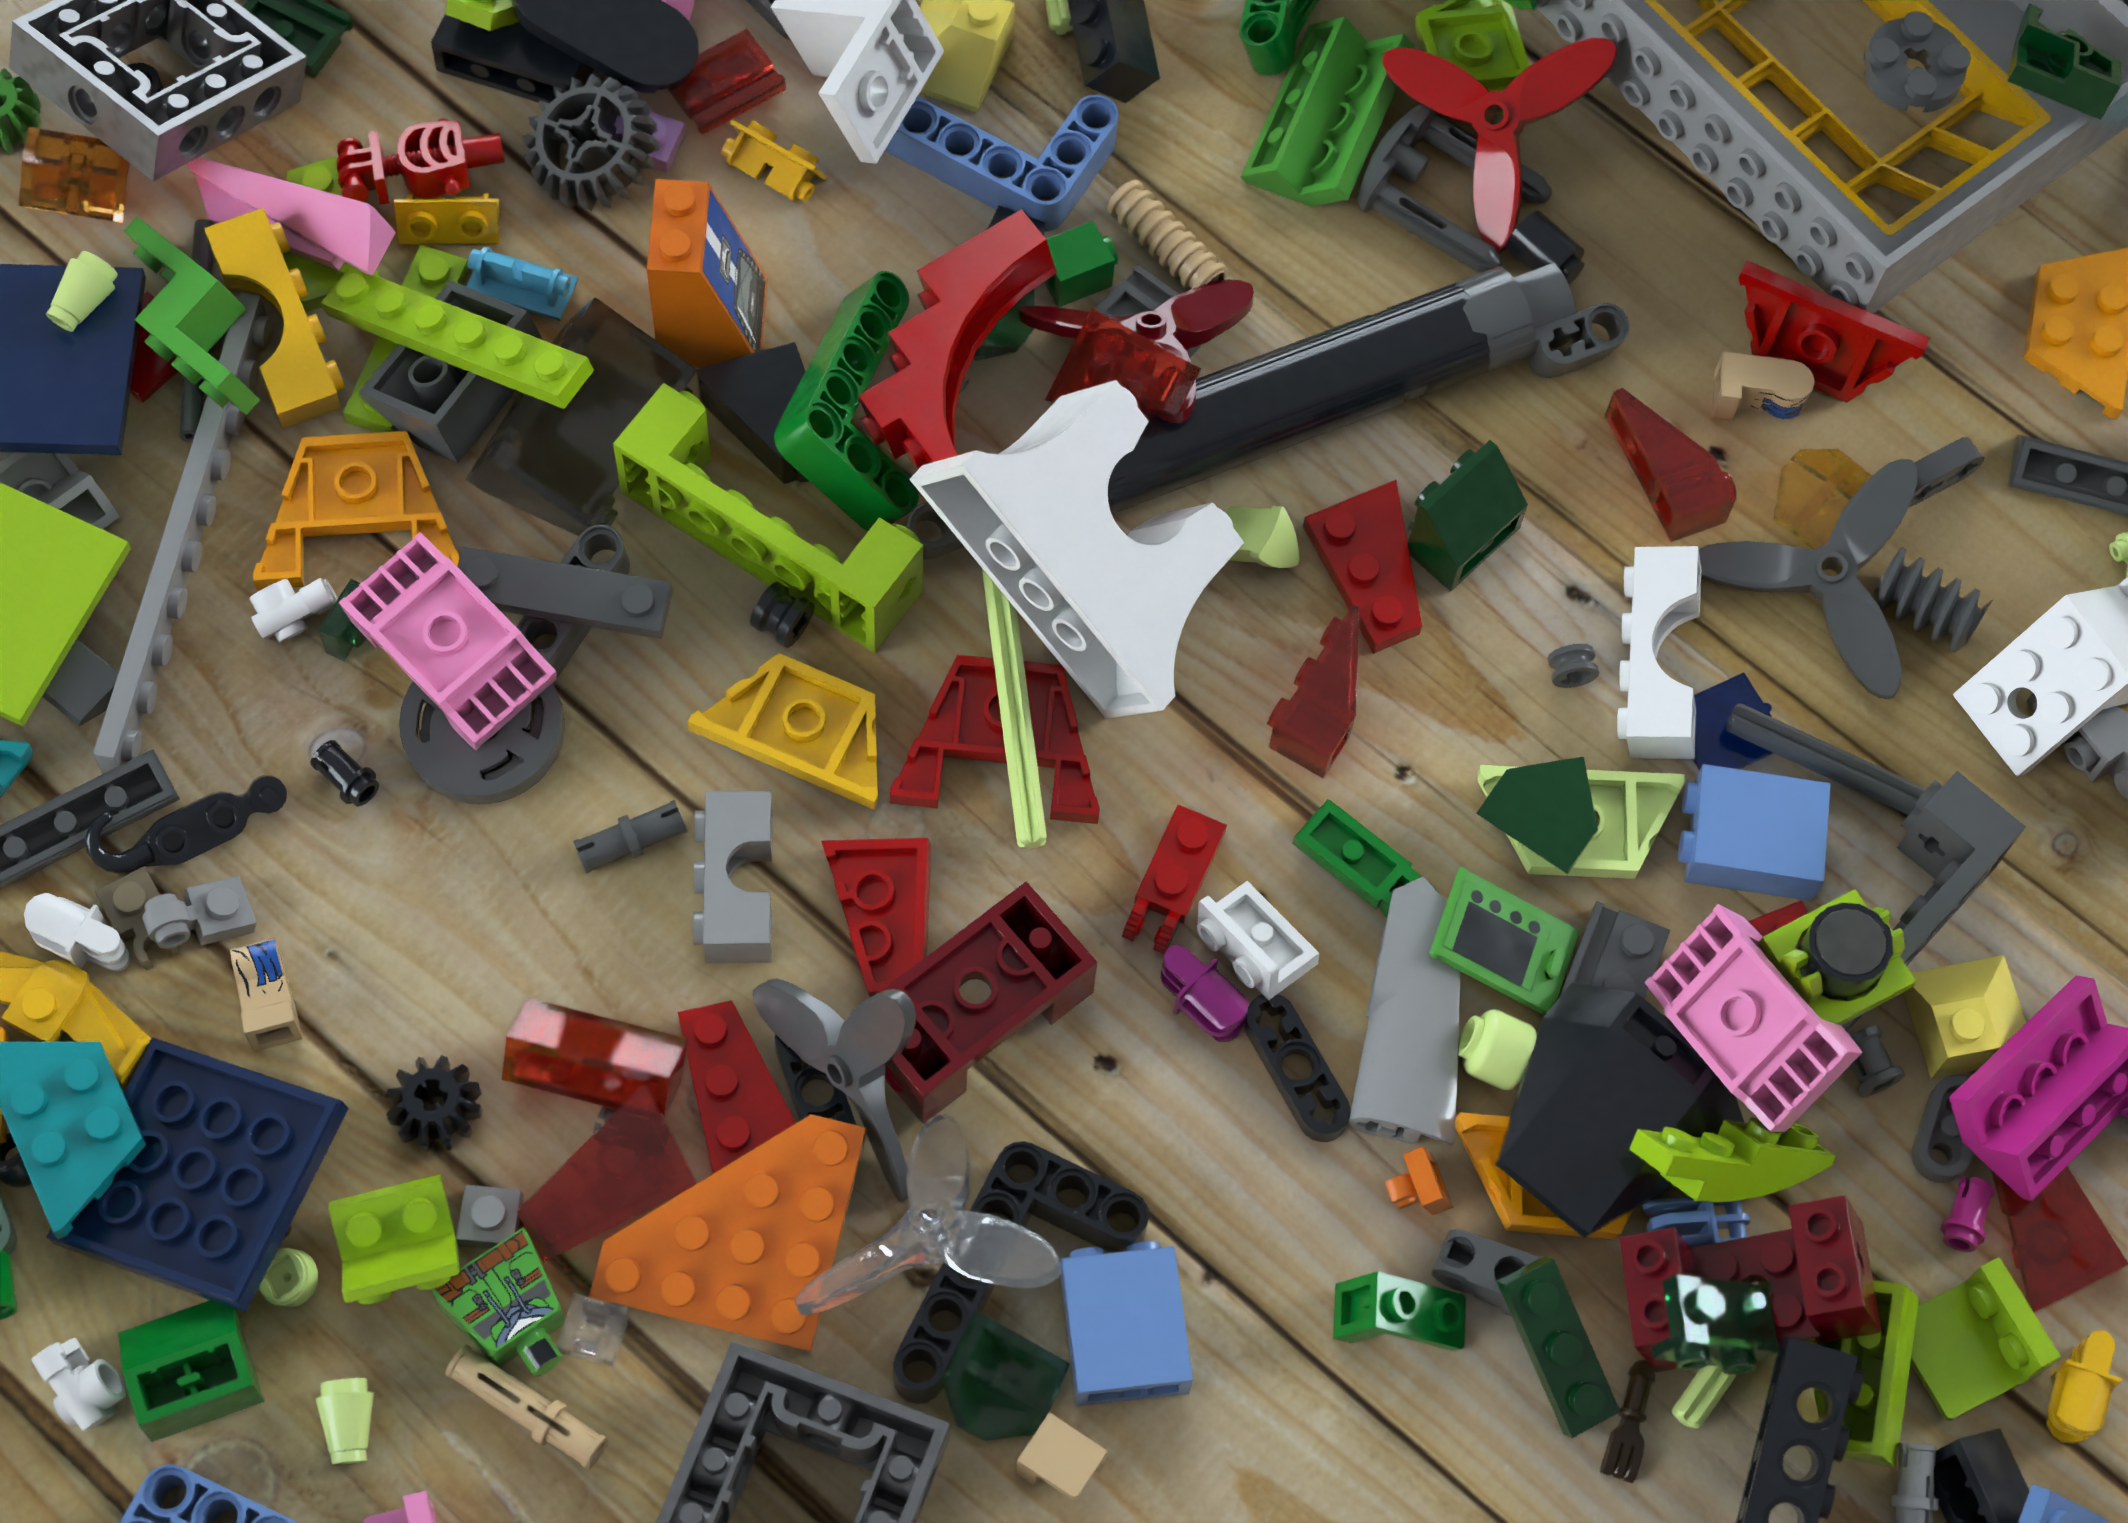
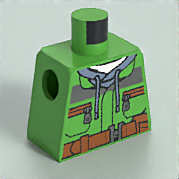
(506, 1305)

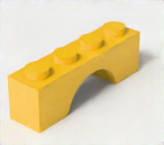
(252, 262)

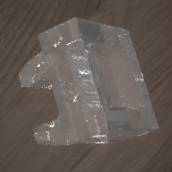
(593, 1329)

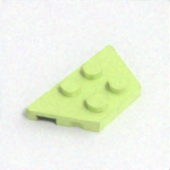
(1628, 817)

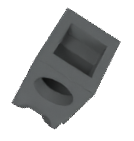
(1476, 1263)

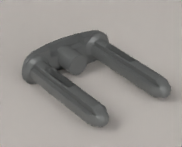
(1398, 155)

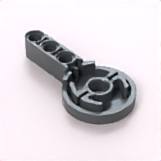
(452, 764)

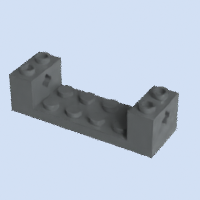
(1958, 841)

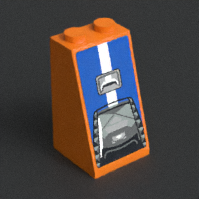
(702, 277)

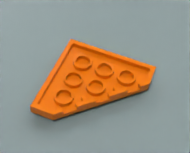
(742, 1238)

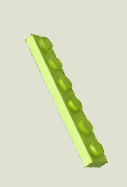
(458, 337)

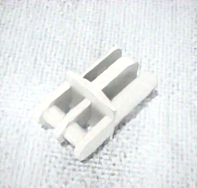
(75, 932)

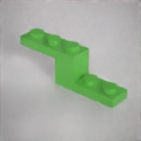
(189, 317)

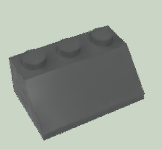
(437, 401)

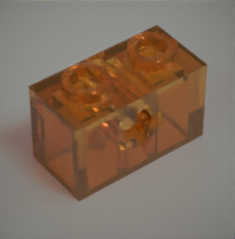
(73, 175)

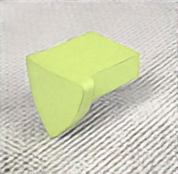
(1267, 536)

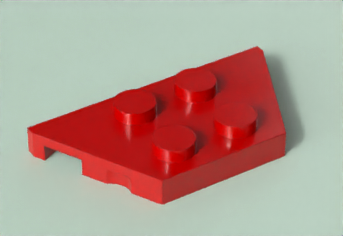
(1831, 337)

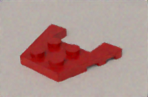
(969, 726)

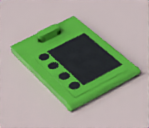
(1504, 942)

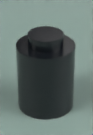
(1541, 243)

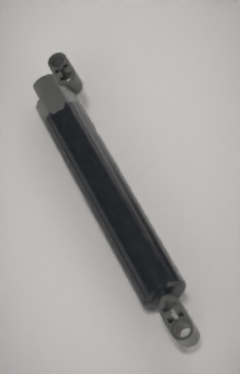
(1352, 376)

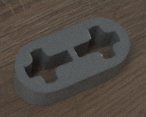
(1945, 468)

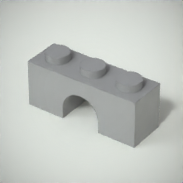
(734, 921)

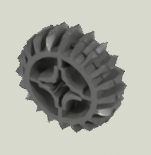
(602, 164)

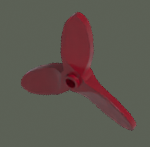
(1175, 325)

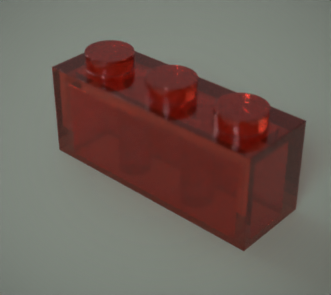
(591, 1056)

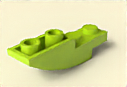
(1737, 1162)

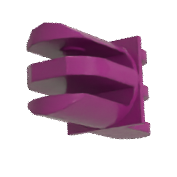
(1204, 994)

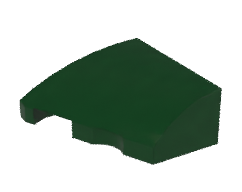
(2063, 66)

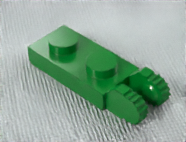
(1354, 855)

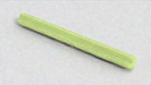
(1015, 718)

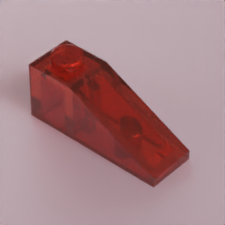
(1672, 469)

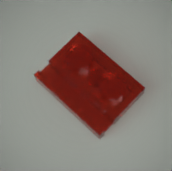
(728, 82)

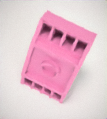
(449, 640)
(1750, 1021)

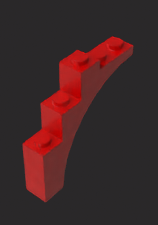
(962, 303)

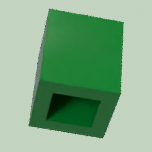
(1082, 263)

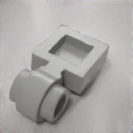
(213, 909)

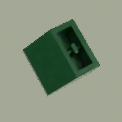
(1466, 516)

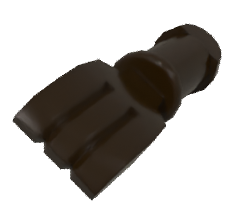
(1626, 1442)

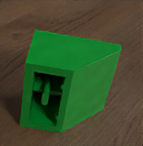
(188, 1369)

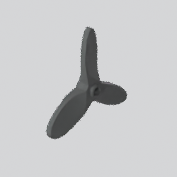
(1848, 608)
(849, 1054)

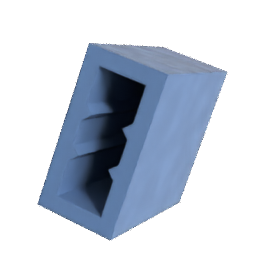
(1755, 832)
(1125, 1324)

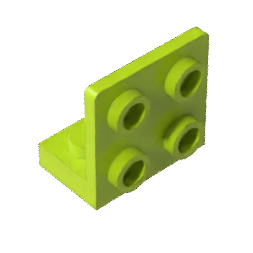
(395, 1239)
(1978, 1342)

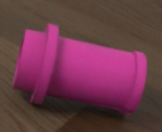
(1964, 1227)

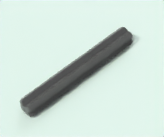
(1823, 758)

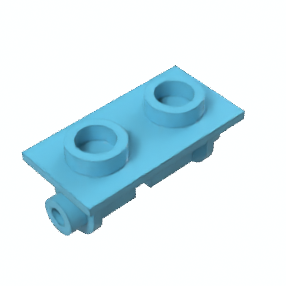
(521, 283)

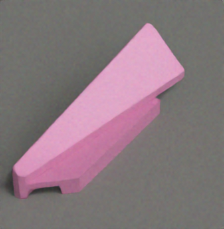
(315, 222)

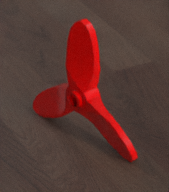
(1532, 96)

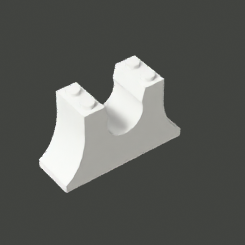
(1051, 546)

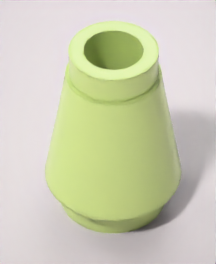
(81, 290)
(346, 1418)

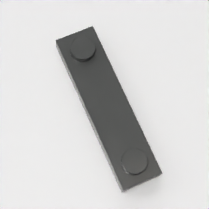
(569, 592)

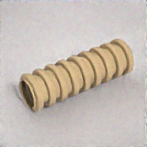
(1164, 236)

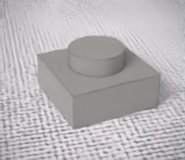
(488, 1215)

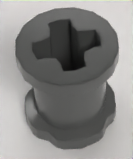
(1874, 1065)

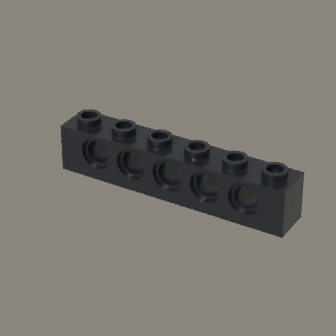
(1798, 1368)

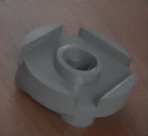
(1920, 40)

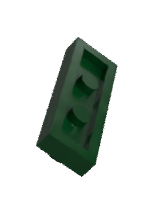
(1558, 1346)

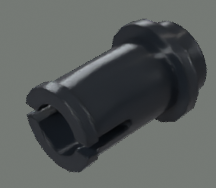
(355, 783)

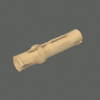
(581, 1444)

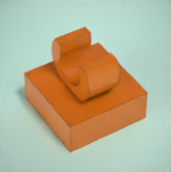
(1421, 1184)

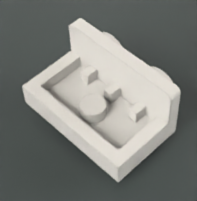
(1255, 939)

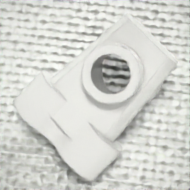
(283, 612)
(83, 1390)

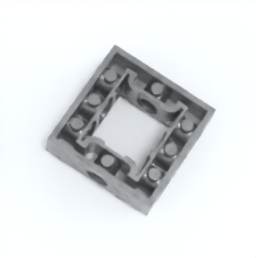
(242, 78)
(775, 1396)

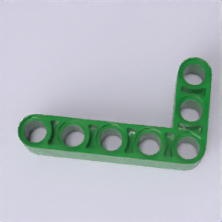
(816, 424)

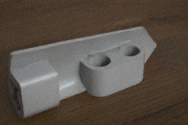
(1412, 1030)

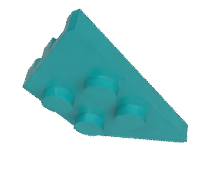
(66, 1122)

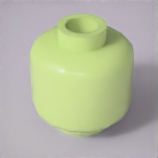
(1496, 1048)

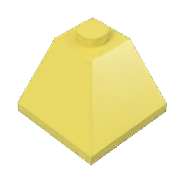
(974, 44)
(1963, 1014)

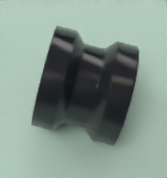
(782, 614)

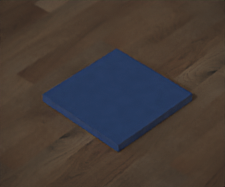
(60, 385)
(215, 1178)

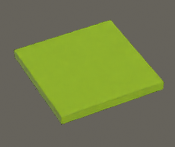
(49, 586)

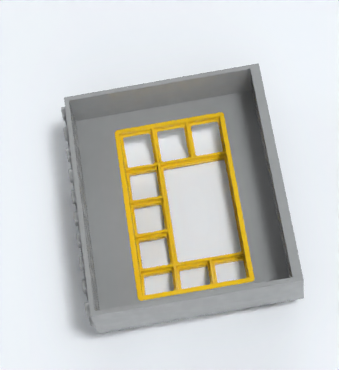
(1799, 197)

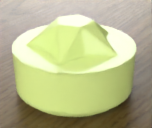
(290, 1278)

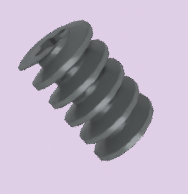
(1930, 601)

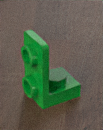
(1398, 1307)

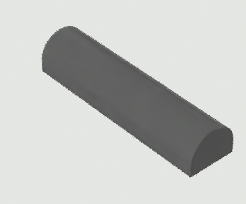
(62, 823)

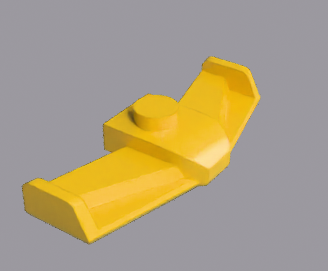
(60, 999)

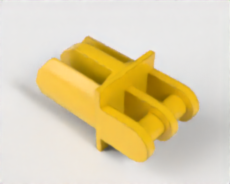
(2082, 1389)

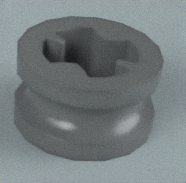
(1573, 665)

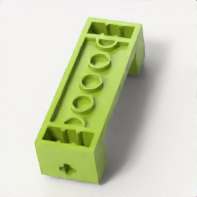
(662, 470)

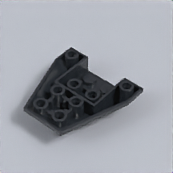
(1595, 1078)

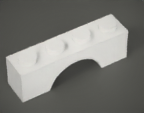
(1663, 595)

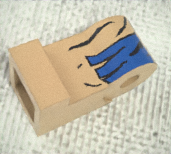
(1760, 385)
(264, 995)

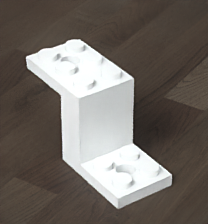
(873, 61)
(2070, 662)

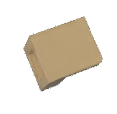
(1060, 1457)

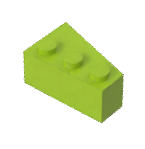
(1885, 1363)

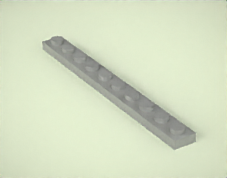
(180, 546)

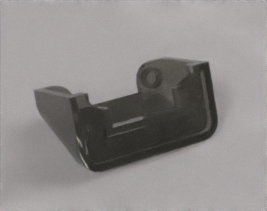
(564, 459)

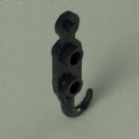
(189, 829)

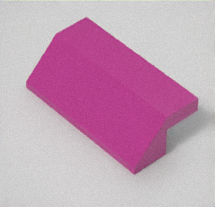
(2046, 1090)

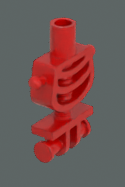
(428, 157)

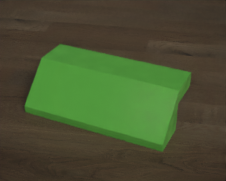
(1324, 115)

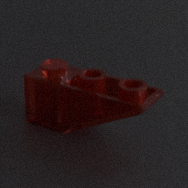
(1323, 709)

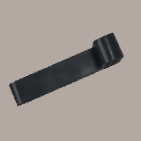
(1017, 1203)

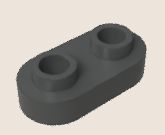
(1940, 1132)

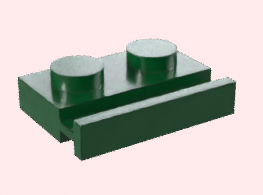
(305, 24)

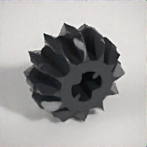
(427, 1083)

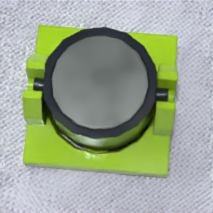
(1843, 956)

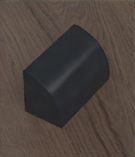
(1979, 1480)

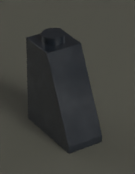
(751, 398)

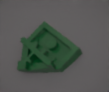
(1545, 809)

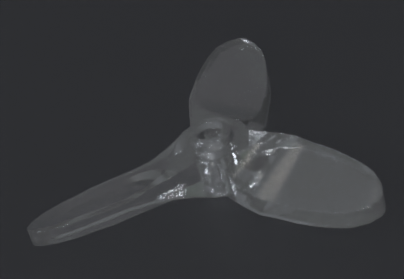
(938, 1231)

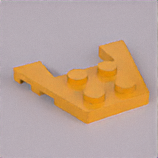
(350, 489)

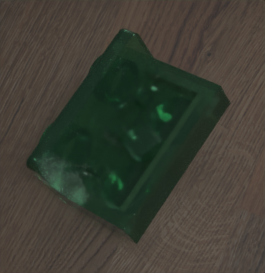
(1717, 1324)

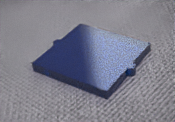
(1712, 741)

